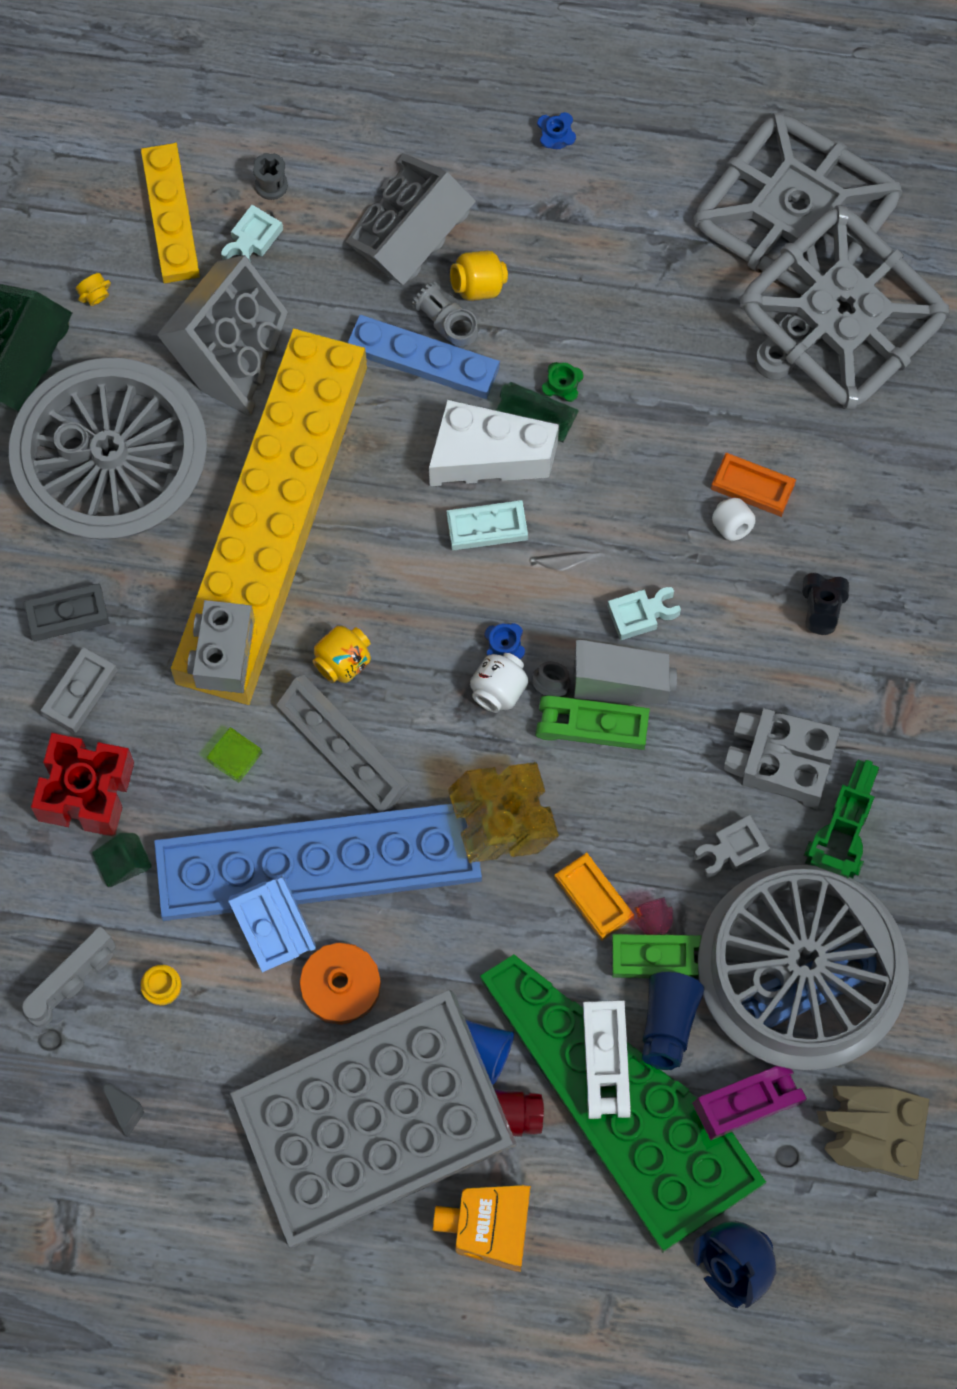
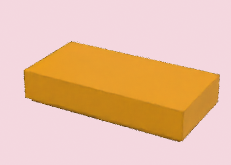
(594, 896)

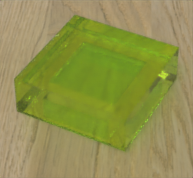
(234, 755)

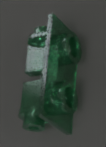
(530, 404)

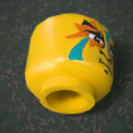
(342, 654)

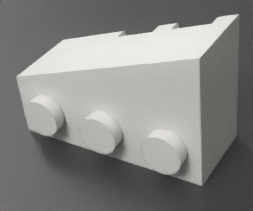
(491, 445)

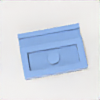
(272, 922)

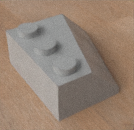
(410, 219)
(226, 332)

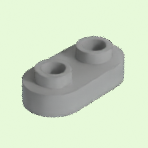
(779, 368)

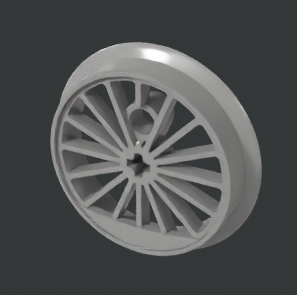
(104, 376)
(785, 1049)

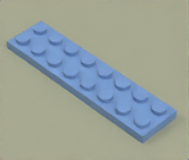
(317, 860)

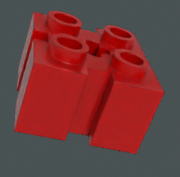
(70, 765)

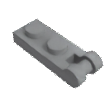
(68, 977)

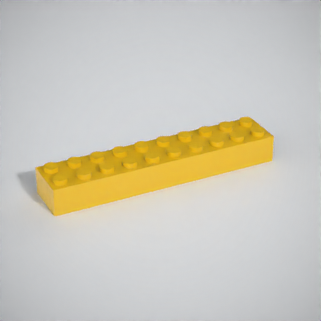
(278, 494)

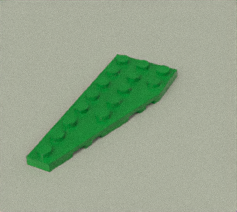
(659, 1152)

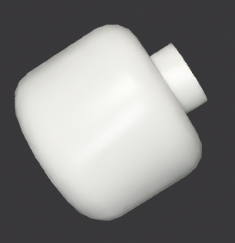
(733, 519)

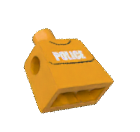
(488, 1224)

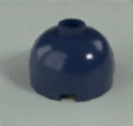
(738, 1262)

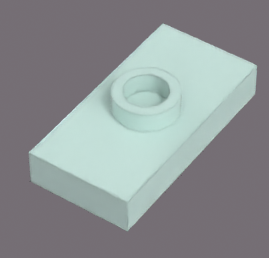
(487, 525)

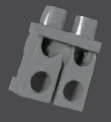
(786, 755)

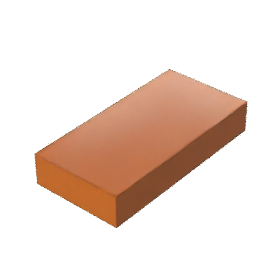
(753, 484)

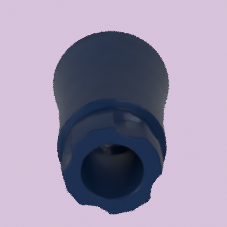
(670, 1016)

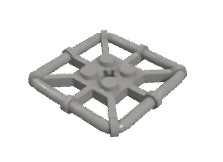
(792, 182)
(844, 283)

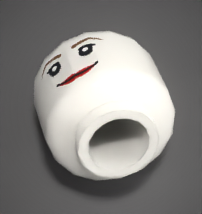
(499, 682)

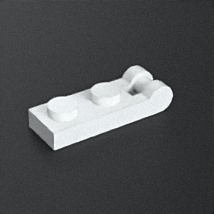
(606, 1057)

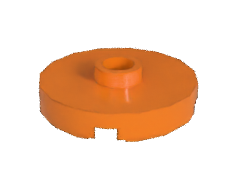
(344, 1003)

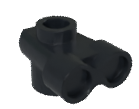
(824, 602)

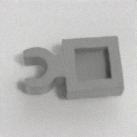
(737, 844)

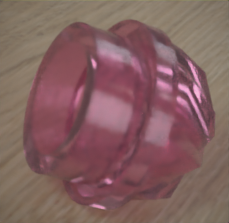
(654, 917)

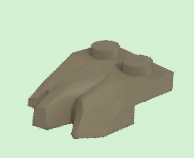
(877, 1130)

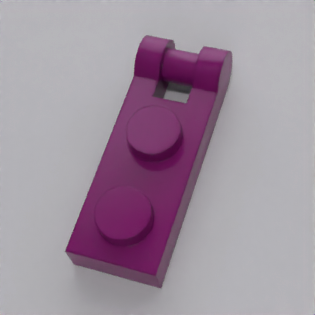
(748, 1101)

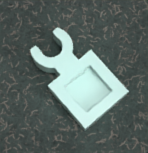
(252, 234)
(638, 614)

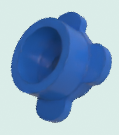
(554, 139)
(508, 632)

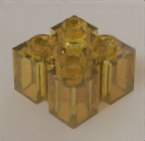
(503, 812)

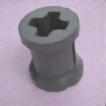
(267, 180)

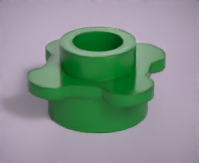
(567, 372)

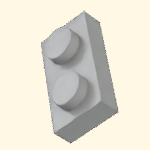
(79, 690)

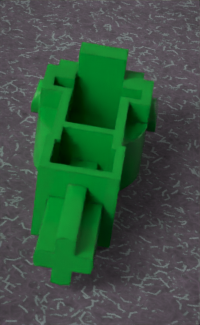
(848, 818)

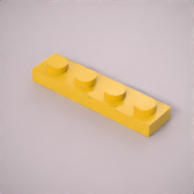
(170, 213)

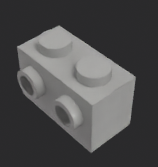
(222, 646)

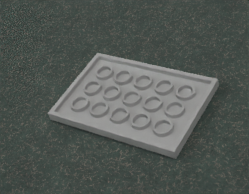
(372, 1119)

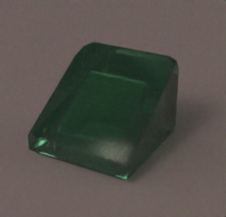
(121, 858)

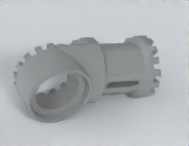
(444, 314)

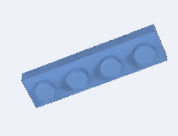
(425, 357)

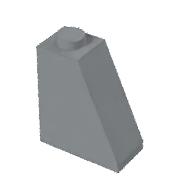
(621, 674)

